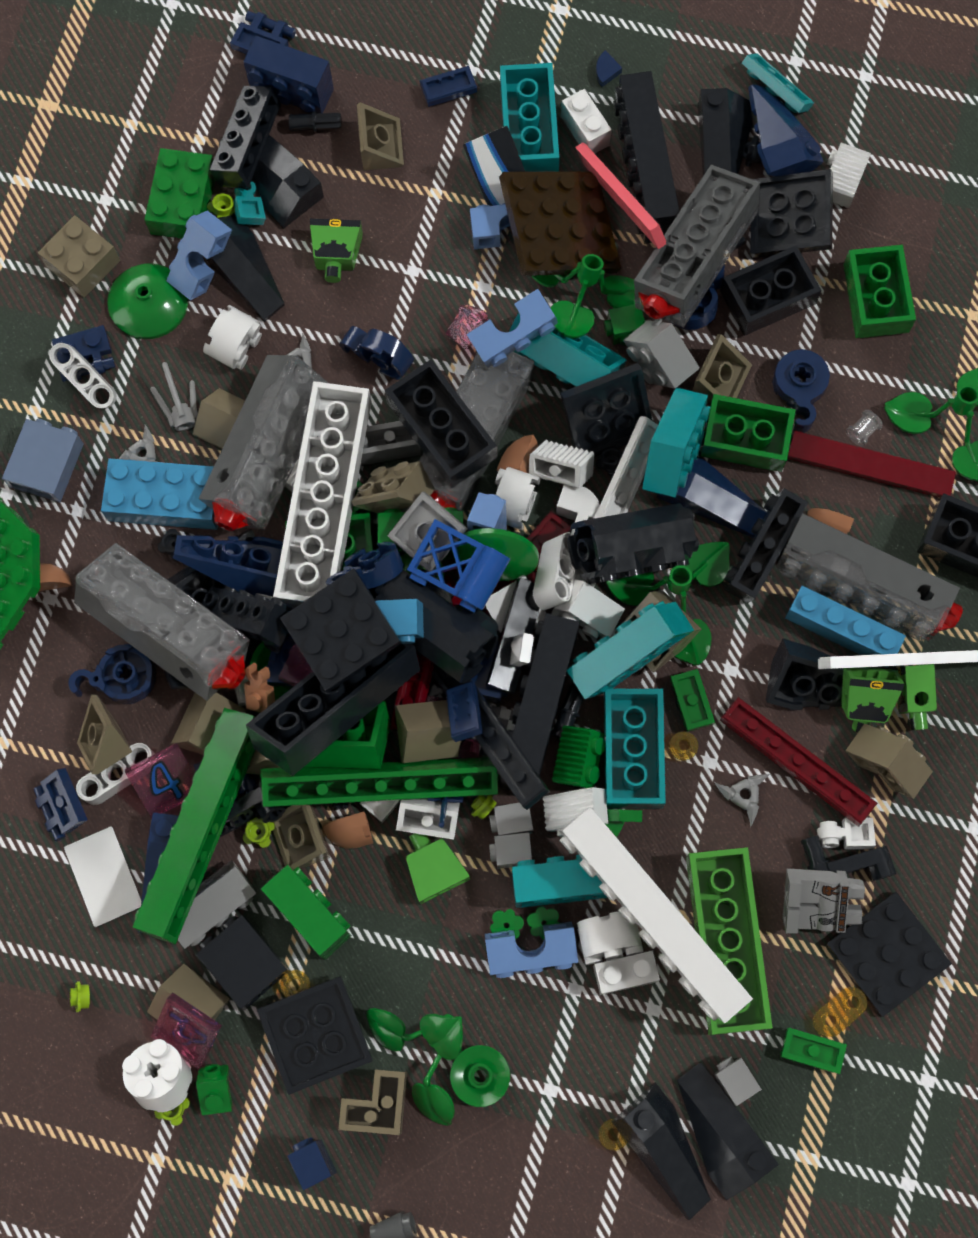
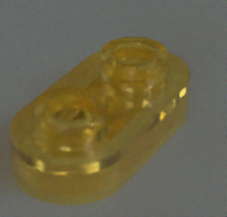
(840, 1011)

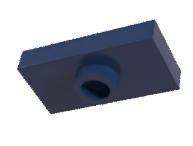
(448, 86)
(464, 711)

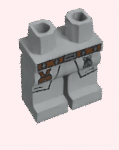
(821, 900)

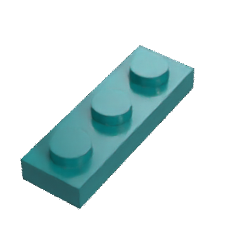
(777, 84)

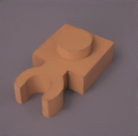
(257, 691)

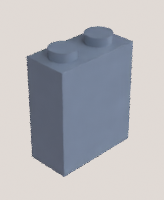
(43, 459)

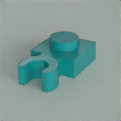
(247, 207)

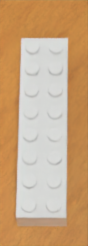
(323, 491)
(655, 914)

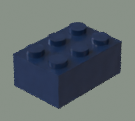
(292, 74)

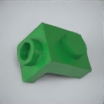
(214, 1089)

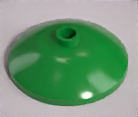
(150, 314)
(521, 551)

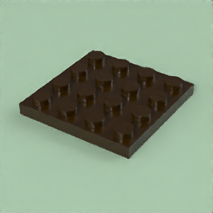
(558, 221)

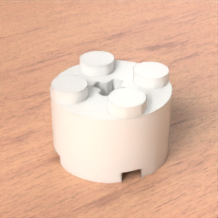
(232, 337)
(517, 490)
(608, 938)
(157, 1076)

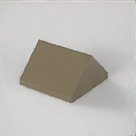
(379, 138)
(722, 370)
(217, 417)
(200, 720)
(425, 732)
(101, 738)
(300, 837)
(192, 989)

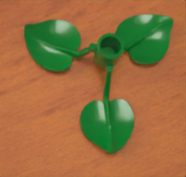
(577, 320)
(913, 412)
(706, 565)
(441, 1033)

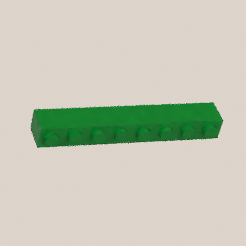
(390, 782)
(197, 829)

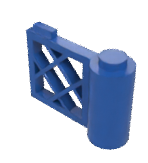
(477, 579)

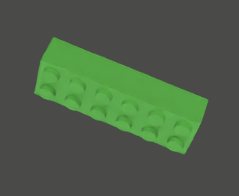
(729, 925)

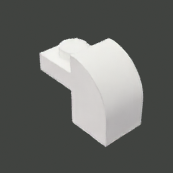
(577, 504)

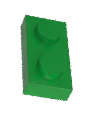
(692, 700)
(813, 1050)

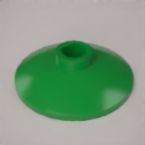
(464, 1069)

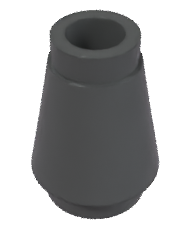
(397, 1226)

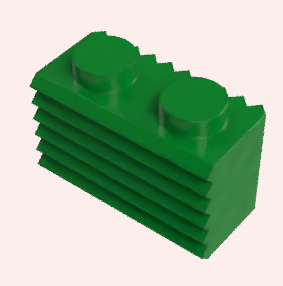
(579, 757)

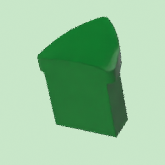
(617, 818)

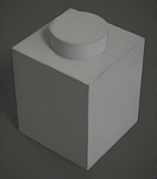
(511, 820)
(510, 849)
(736, 1080)

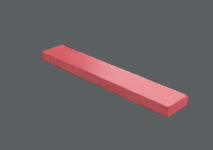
(621, 195)

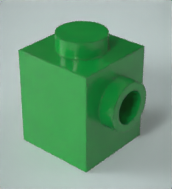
(622, 323)

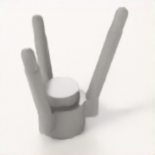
(182, 416)

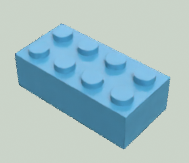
(157, 494)

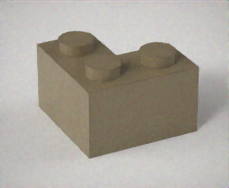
(891, 758)
(383, 1112)

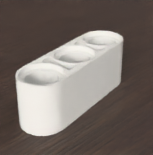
(70, 371)
(554, 573)
(107, 787)

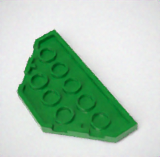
(17, 567)

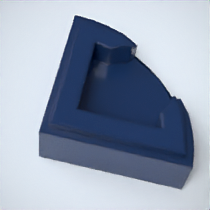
(607, 69)

